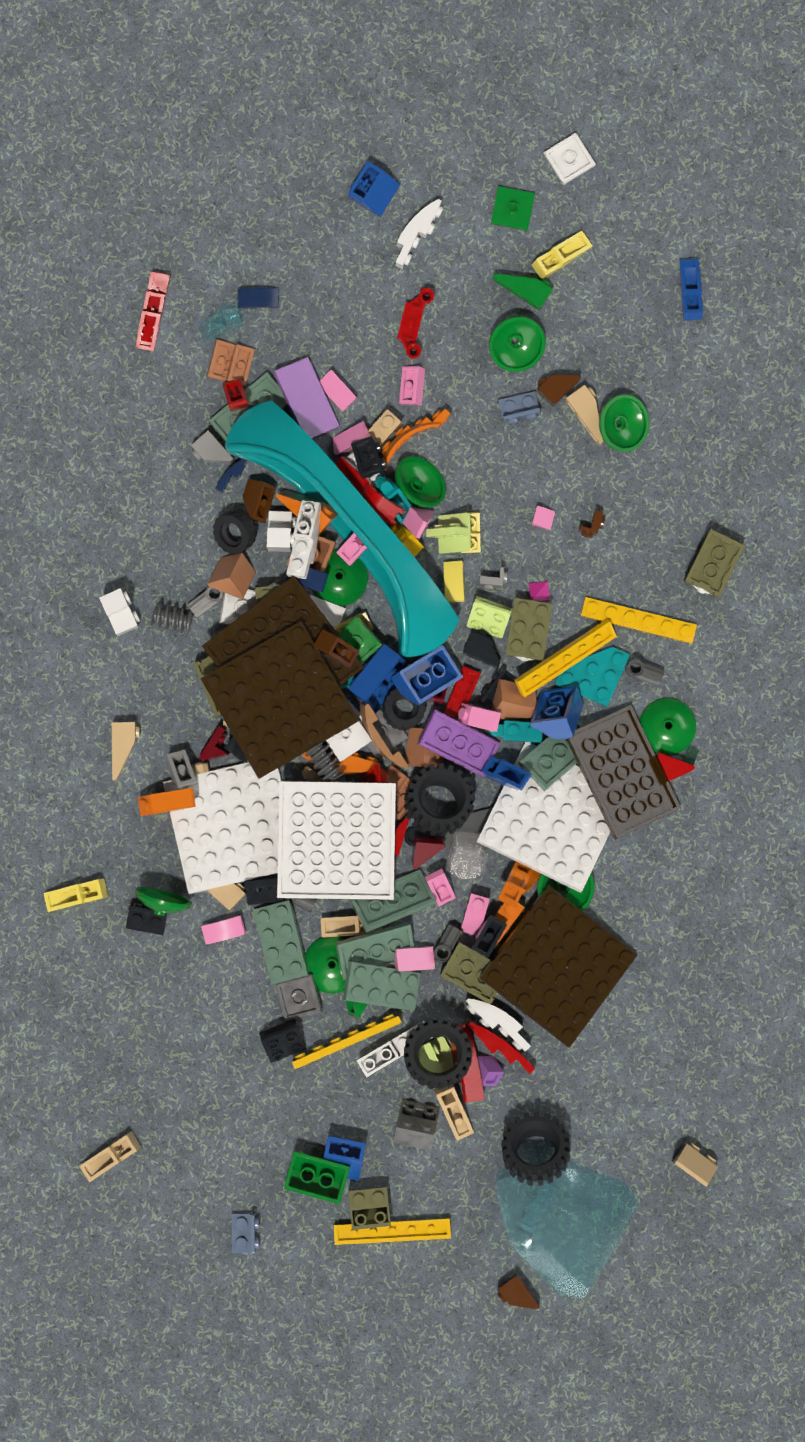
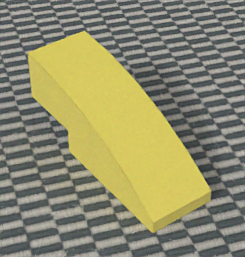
(561, 255)
(76, 895)

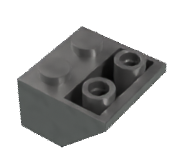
(416, 1125)

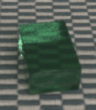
(690, 755)

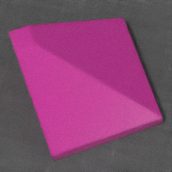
(539, 591)

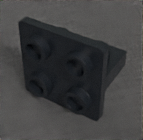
(262, 890)
(282, 1040)

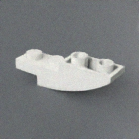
(420, 225)
(306, 539)
(492, 1016)
(385, 1054)

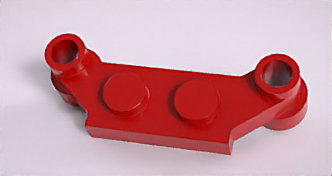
(411, 322)

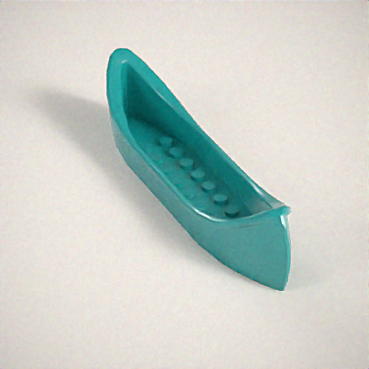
(280, 445)

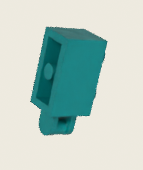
(394, 494)
(518, 732)

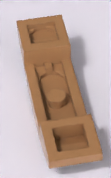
(369, 717)

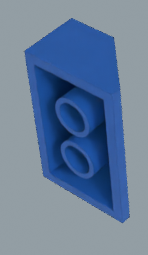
(427, 676)
(375, 679)
(558, 712)

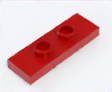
(462, 692)

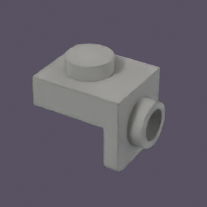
(490, 583)

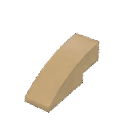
(343, 926)
(110, 1156)

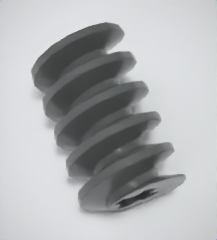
(172, 618)
(324, 763)

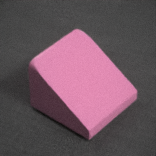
(543, 518)

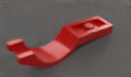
(382, 506)

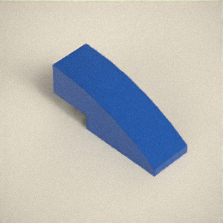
(691, 289)
(506, 773)

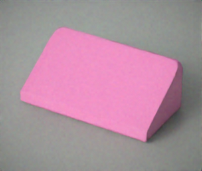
(412, 385)
(337, 391)
(343, 441)
(414, 958)

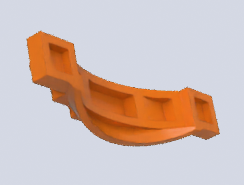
(403, 435)
(519, 882)

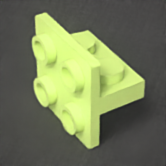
(452, 533)
(489, 617)
(436, 1055)

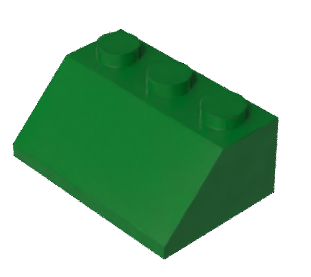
(316, 1177)

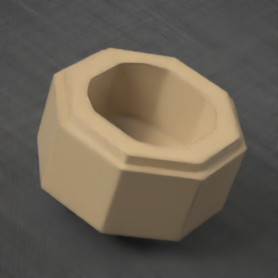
(200, 767)
(310, 775)

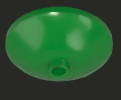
(522, 353)
(632, 421)
(420, 482)
(347, 589)
(668, 740)
(580, 900)
(162, 901)
(317, 959)

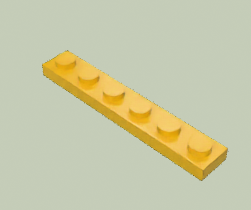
(639, 620)
(565, 658)
(354, 1037)
(397, 1231)

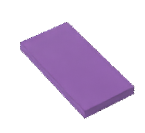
(306, 398)
(457, 742)

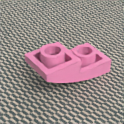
(223, 929)

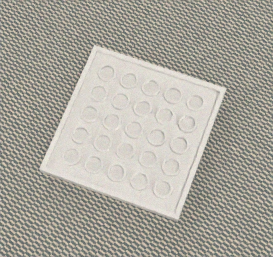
(230, 830)
(549, 830)
(336, 840)

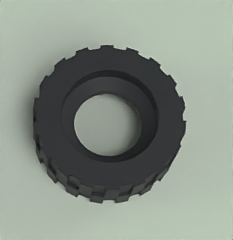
(245, 526)
(396, 721)

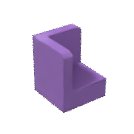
(489, 1070)

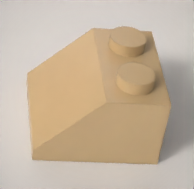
(696, 1164)

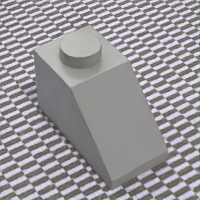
(210, 450)
(180, 769)

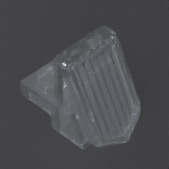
(466, 857)

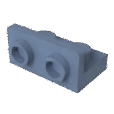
(519, 407)
(244, 1233)

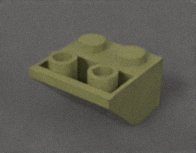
(369, 1207)

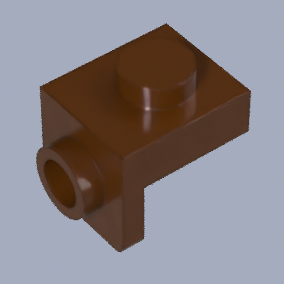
(598, 522)

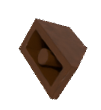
(556, 387)
(258, 499)
(336, 648)
(516, 1294)

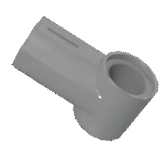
(204, 602)

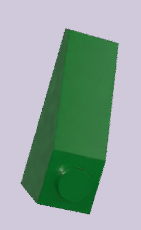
(528, 289)

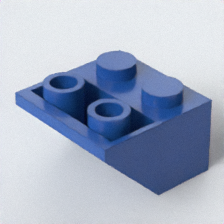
(373, 189)
(347, 1153)

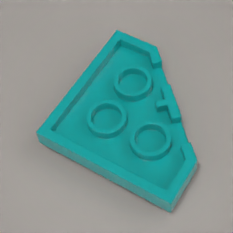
(596, 675)

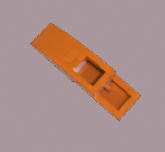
(352, 764)

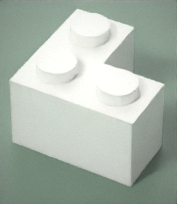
(280, 531)
(117, 609)

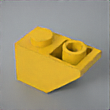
(406, 538)

